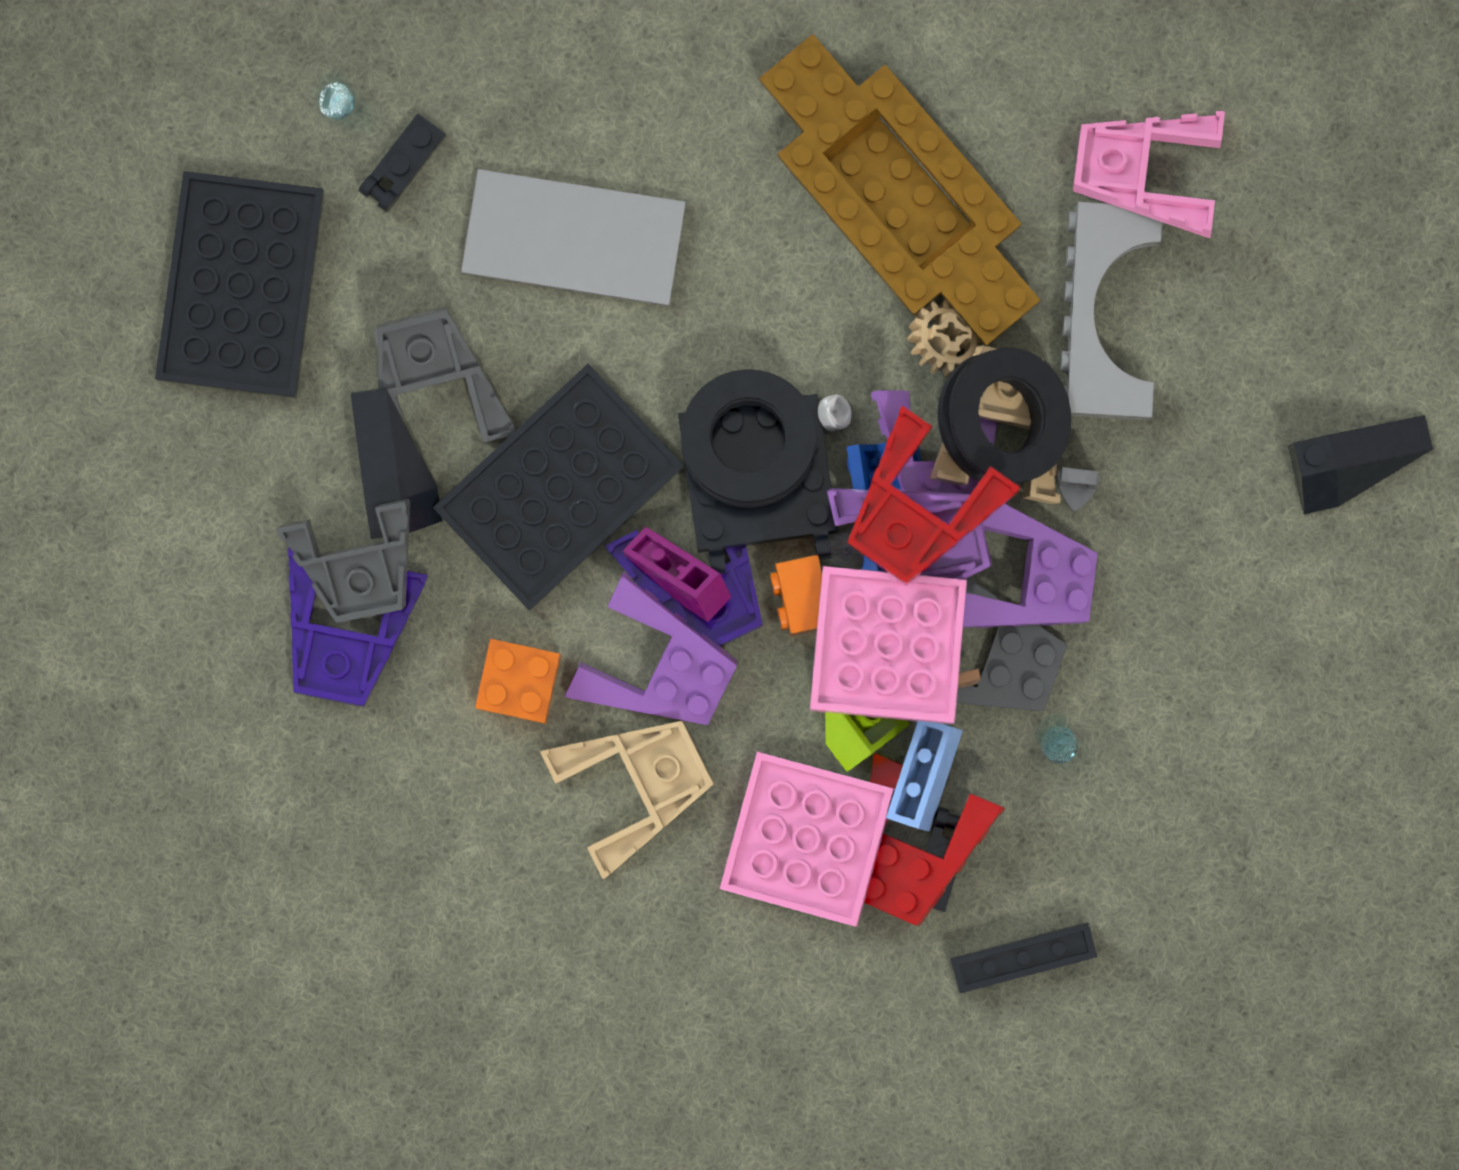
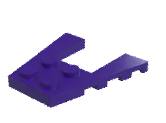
(732, 621)
(336, 661)

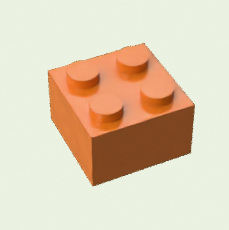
(800, 591)
(518, 681)

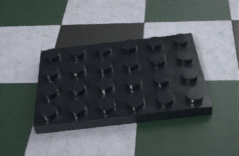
(239, 284)
(558, 487)

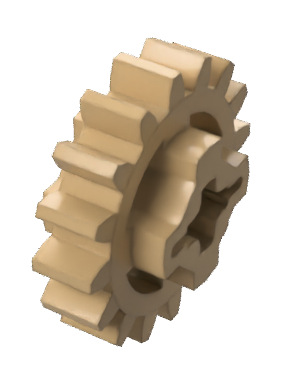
(943, 340)

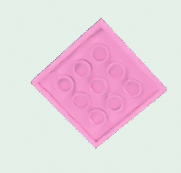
(888, 646)
(807, 839)

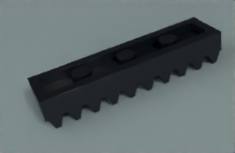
(1023, 957)

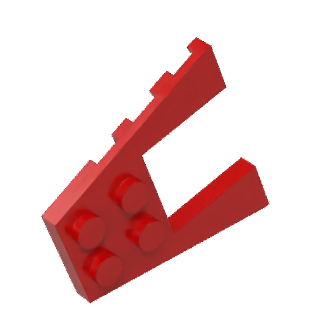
(901, 532)
(911, 880)

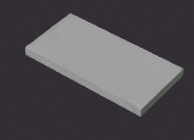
(573, 237)

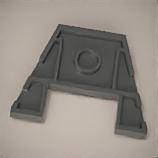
(361, 578)

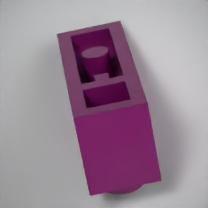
(679, 573)

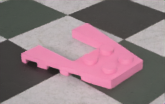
(1115, 162)

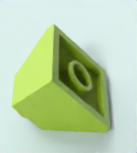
(857, 736)

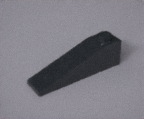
(391, 462)
(1347, 463)

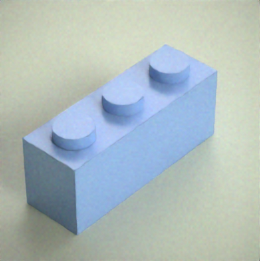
(924, 774)

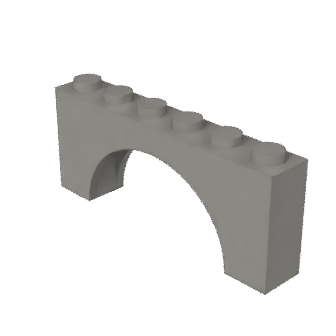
(1092, 379)

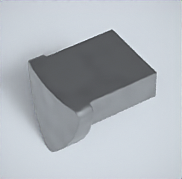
(1077, 486)

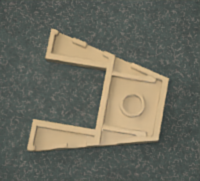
(1006, 406)
(664, 770)

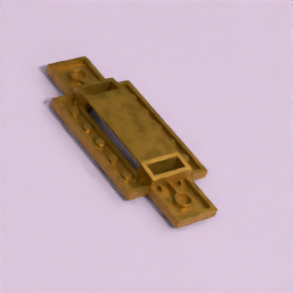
(887, 198)

